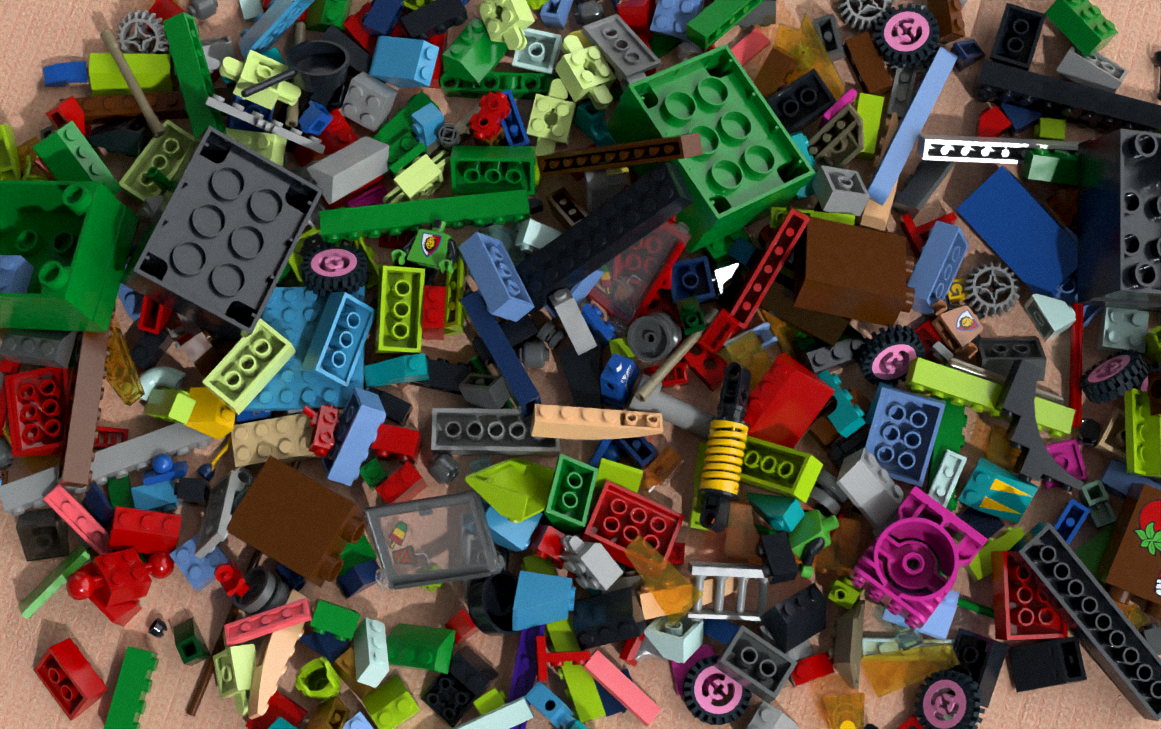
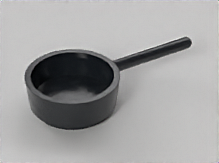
(313, 66)
(493, 601)

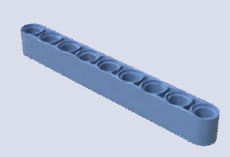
(911, 125)

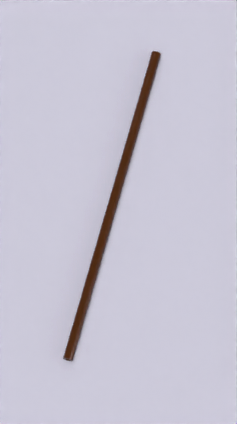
(220, 641)

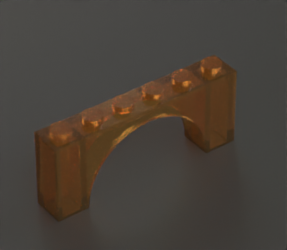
(838, 556)

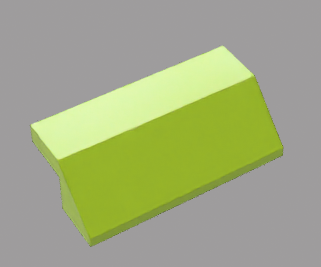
(150, 70)
(454, 292)
(1142, 436)

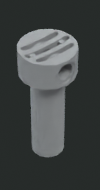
(673, 410)

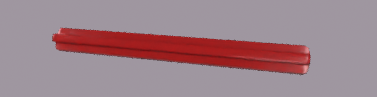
(1076, 358)

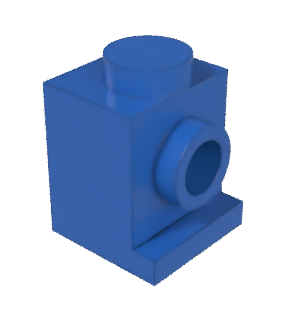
(314, 119)

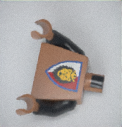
(958, 327)

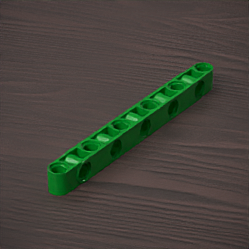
(507, 80)

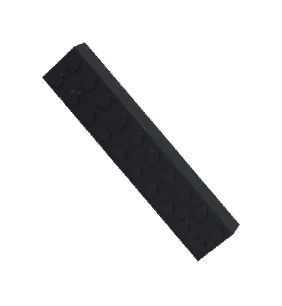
(1064, 100)
(604, 233)
(1092, 616)

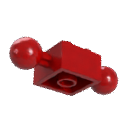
(120, 576)

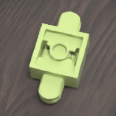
(506, 21)
(257, 69)
(585, 73)
(552, 118)
(419, 179)
(235, 673)

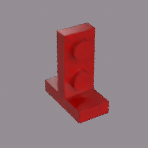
(915, 234)
(720, 331)
(555, 658)

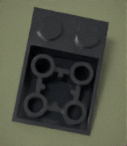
(122, 136)
(1047, 664)
(455, 692)

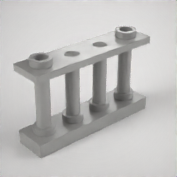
(722, 571)

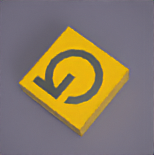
(956, 290)

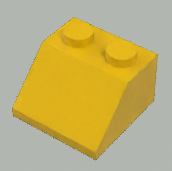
(210, 414)

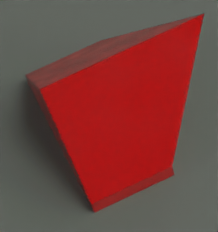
(638, 15)

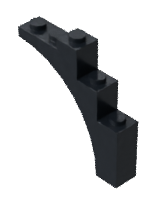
(1023, 434)

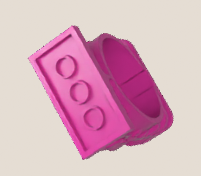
(935, 531)

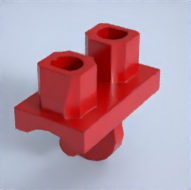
(231, 578)

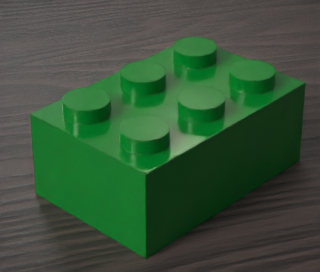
(1082, 24)

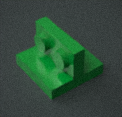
(403, 153)

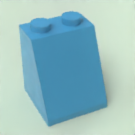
(404, 61)
(509, 534)
(541, 600)

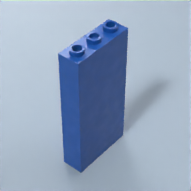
(1022, 232)

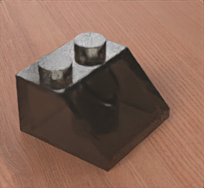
(43, 534)

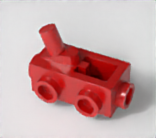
(493, 109)
(323, 424)

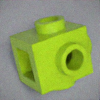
(843, 592)

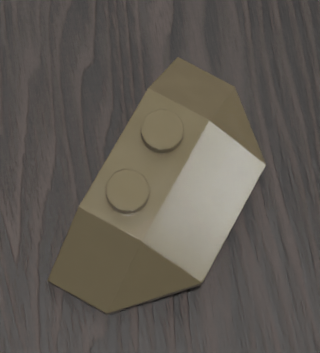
(838, 140)
(848, 644)

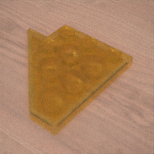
(811, 54)

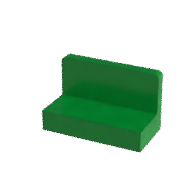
(356, 554)

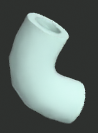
(159, 377)

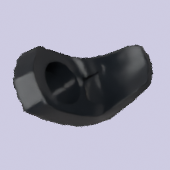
(1088, 433)

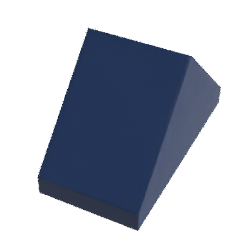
(967, 52)
(1019, 117)
(358, 578)

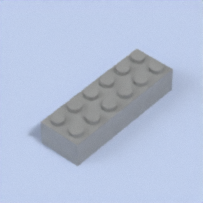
(487, 433)

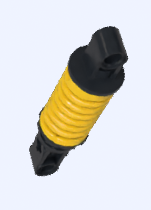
(725, 449)

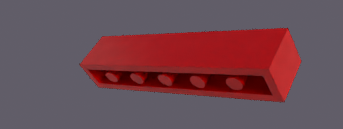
(767, 265)

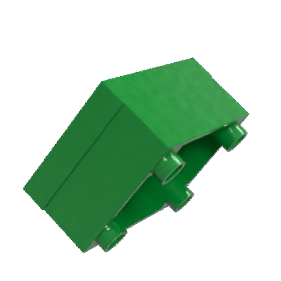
(746, 154)
(78, 248)

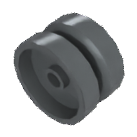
(654, 336)
(826, 495)
(264, 593)

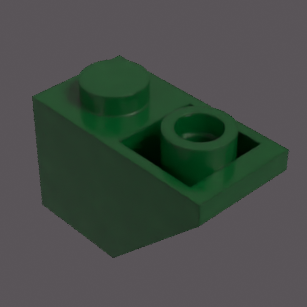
(691, 315)
(190, 642)

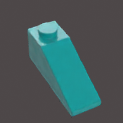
(397, 370)
(778, 511)

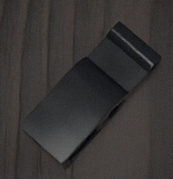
(395, 408)

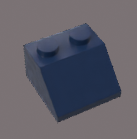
(692, 278)

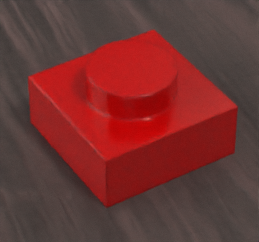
(677, 554)

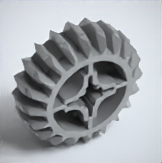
(870, 10)
(141, 28)
(975, 291)

